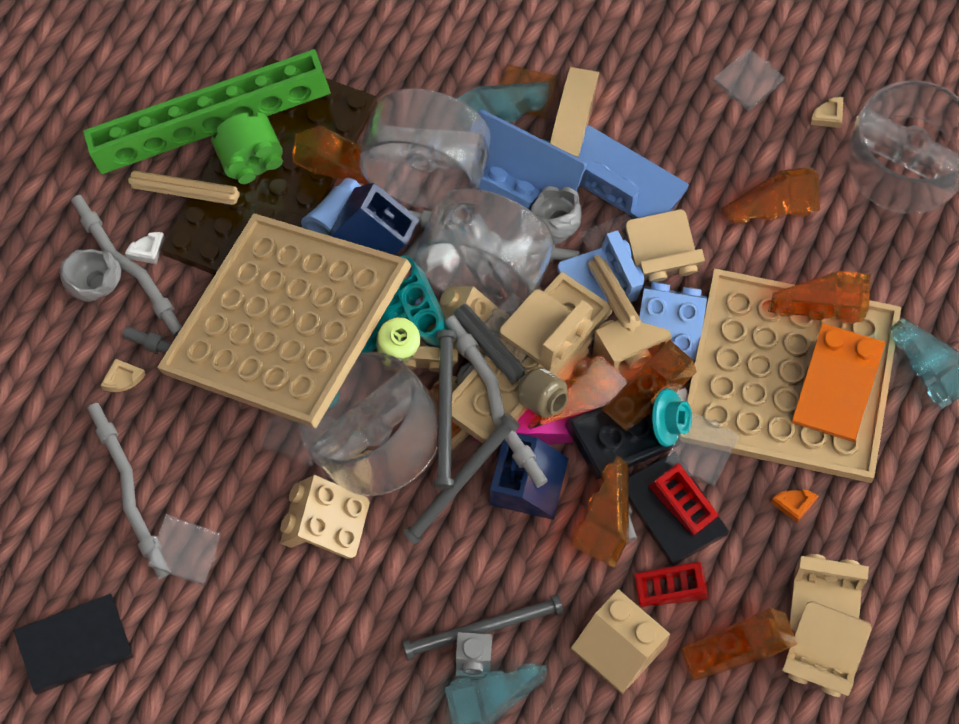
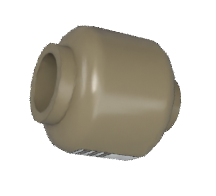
(543, 392)

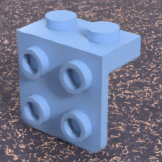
(618, 256)
(676, 311)

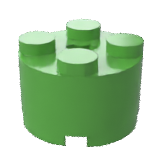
(247, 146)

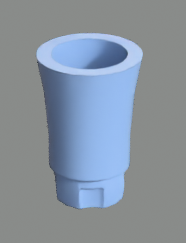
(326, 213)

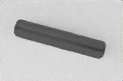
(490, 343)

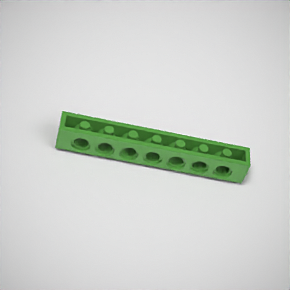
(202, 111)

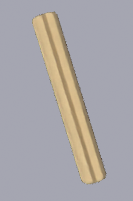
(184, 187)
(614, 293)

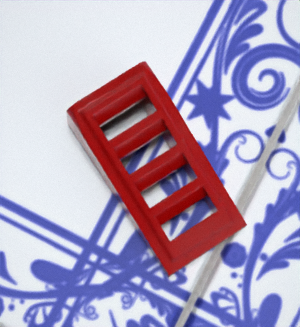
(675, 507)
(669, 573)

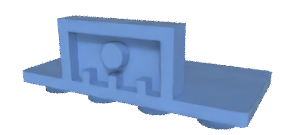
(525, 164)
(627, 177)

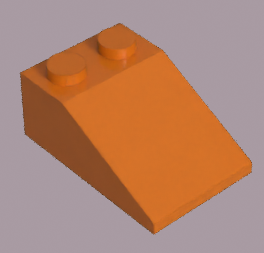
(838, 382)

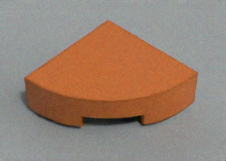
(794, 502)

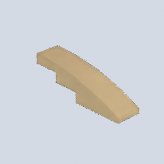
(574, 110)

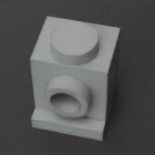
(473, 655)

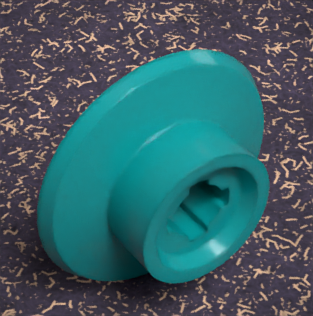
(670, 417)

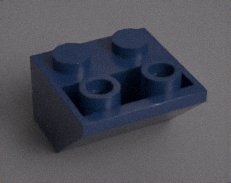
(374, 220)
(515, 489)

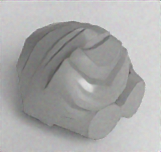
(557, 212)
(90, 274)

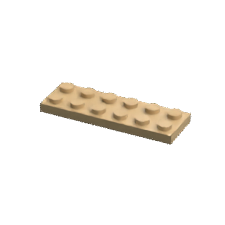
(470, 398)

